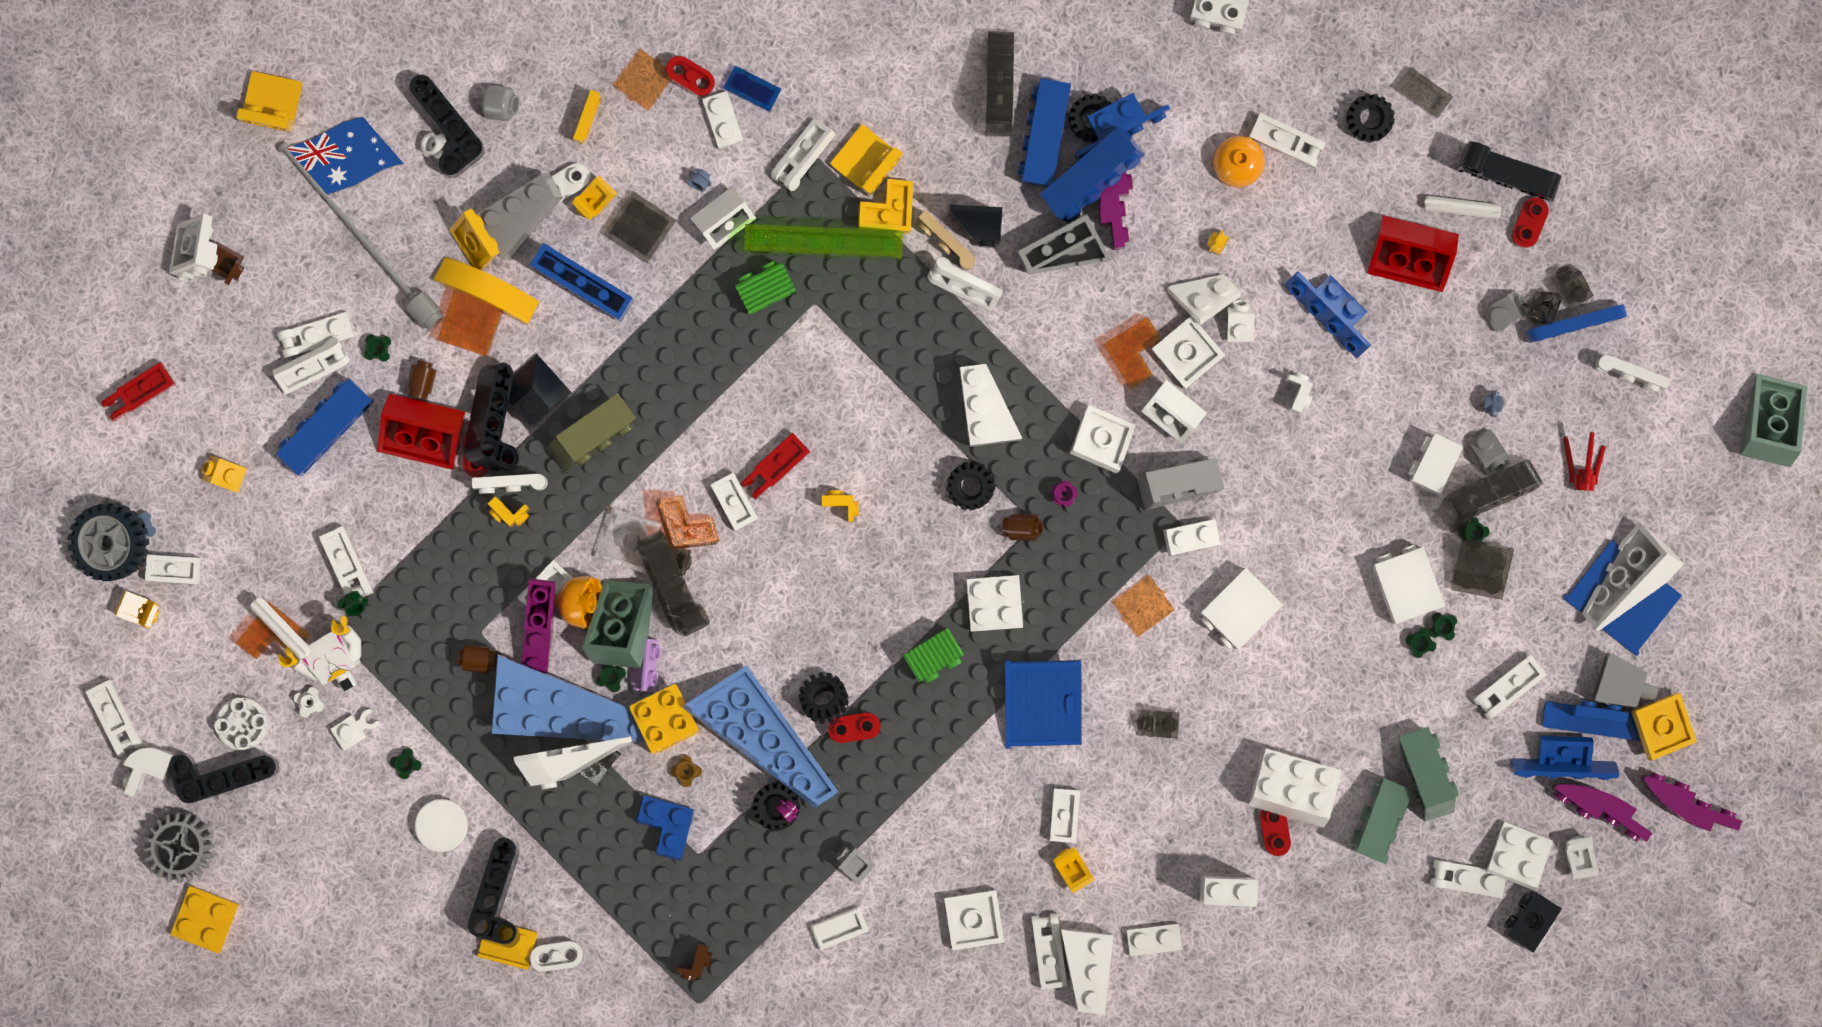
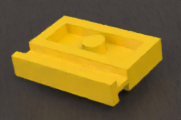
(514, 956)

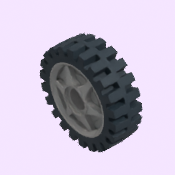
(90, 547)

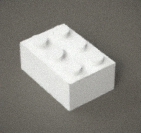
(1295, 788)

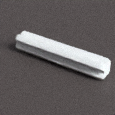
(1462, 207)
(280, 628)

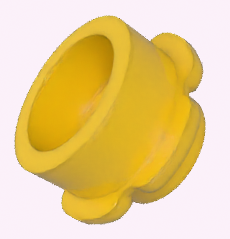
(1217, 242)

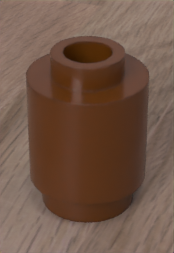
(421, 380)
(1022, 527)
(477, 658)

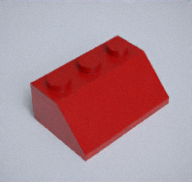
(1413, 253)
(420, 431)

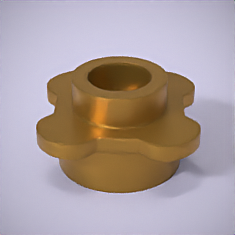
(678, 771)

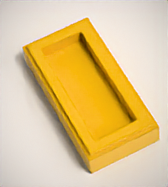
(587, 117)

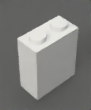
(1407, 584)
(1240, 609)
(1228, 890)

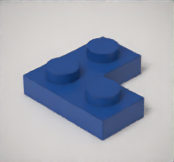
(673, 822)

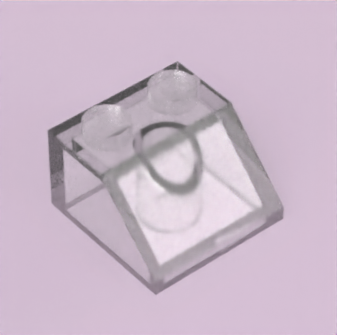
(618, 537)

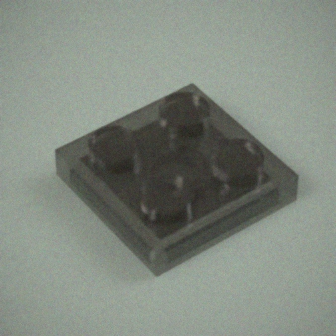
(640, 227)
(1482, 568)

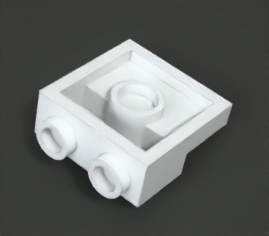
(192, 251)

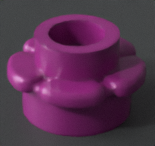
(1068, 488)
(787, 810)

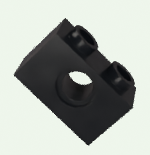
(1531, 936)

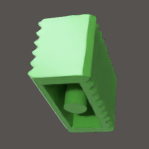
(765, 288)
(934, 655)

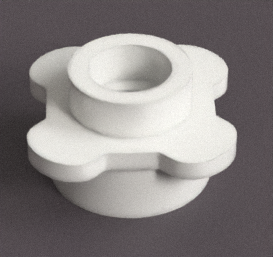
(433, 144)
(316, 704)

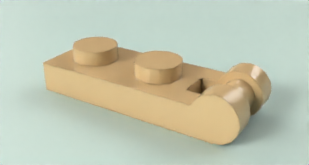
(948, 242)

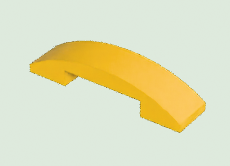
(487, 289)

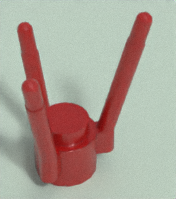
(1585, 478)

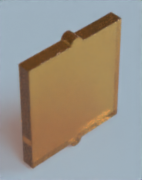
(643, 80)
(1143, 606)

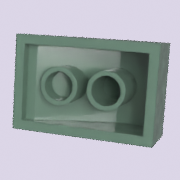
(1774, 421)
(620, 624)

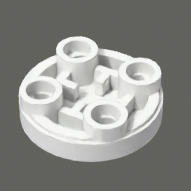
(241, 723)
(441, 825)

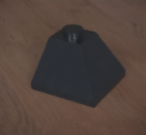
(979, 223)
(536, 390)

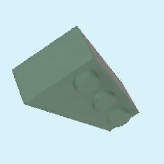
(1428, 773)
(1381, 820)

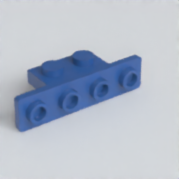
(1122, 113)
(1333, 308)
(1590, 720)
(1565, 758)

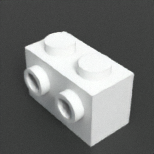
(1224, 14)
(723, 218)
(1174, 412)
(1435, 463)

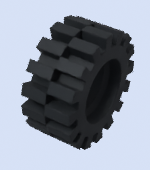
(1381, 106)
(1077, 110)
(956, 492)
(819, 685)
(759, 806)

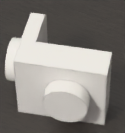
(1240, 321)
(1302, 398)
(1581, 857)

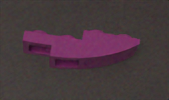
(1112, 210)
(539, 624)
(1595, 802)
(1680, 802)

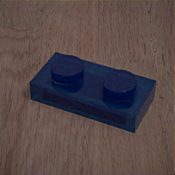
(752, 89)

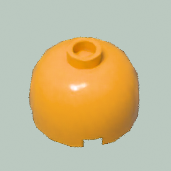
(1238, 161)
(578, 600)

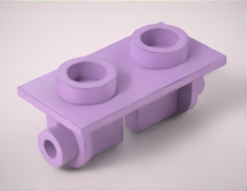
(646, 677)

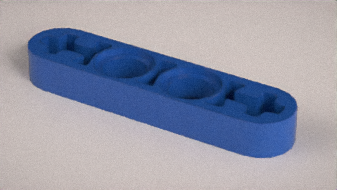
(1576, 323)

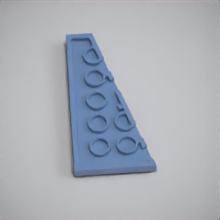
(550, 707)
(754, 725)

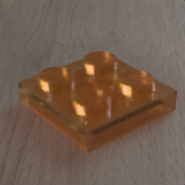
(470, 324)

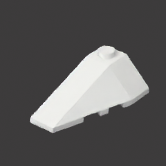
(1638, 571)
(563, 763)

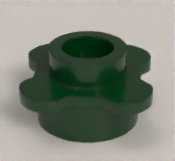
(372, 353)
(1481, 531)
(353, 603)
(1438, 620)
(1419, 650)
(614, 684)
(413, 764)

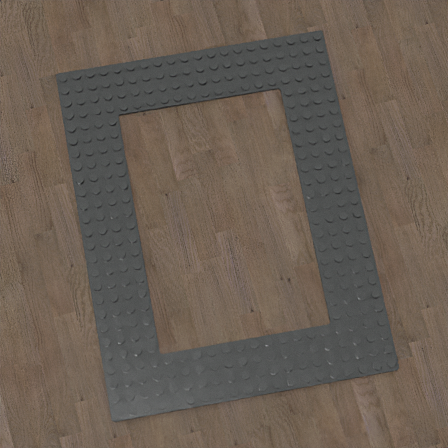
(668, 380)

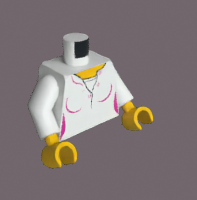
(329, 657)

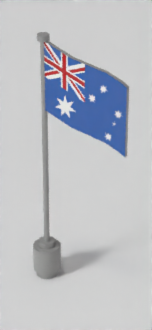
(343, 160)

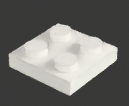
(1188, 352)
(1102, 439)
(994, 603)
(1519, 856)
(974, 920)

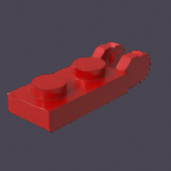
(140, 390)
(777, 464)

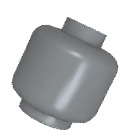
(499, 103)

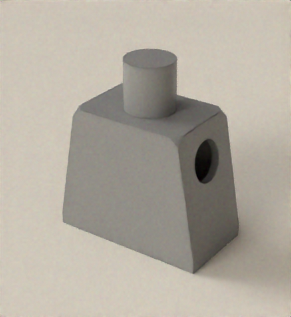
(1622, 683)

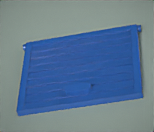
(1638, 622)
(1043, 703)

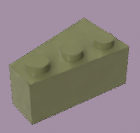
(591, 434)

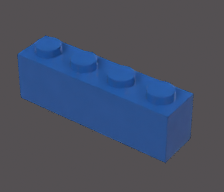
(1045, 133)
(1092, 174)
(582, 282)
(325, 427)

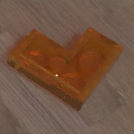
(1126, 350)
(682, 530)
(259, 635)

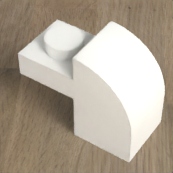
(145, 761)

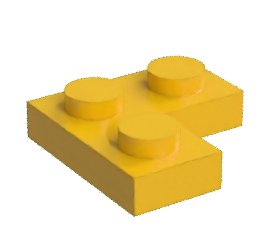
(892, 215)

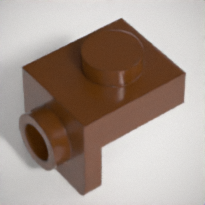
(228, 263)
(701, 960)

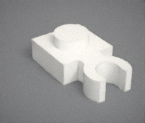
(351, 731)

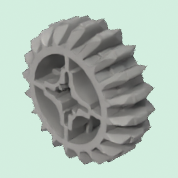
(182, 835)

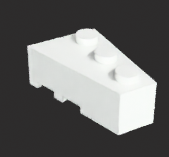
(985, 409)
(1089, 967)

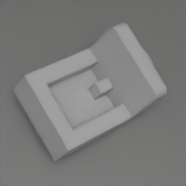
(1505, 310)
(1489, 452)
(853, 863)

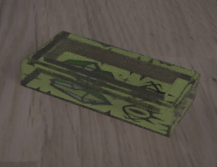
(1424, 92)

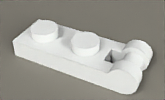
(1286, 140)
(802, 154)
(964, 284)
(316, 334)
(311, 366)
(1630, 373)
(511, 483)
(345, 561)
(1510, 686)
(114, 717)
(1467, 879)
(1049, 952)

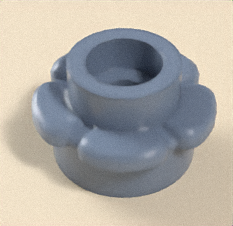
(699, 179)

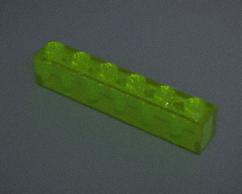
(823, 242)

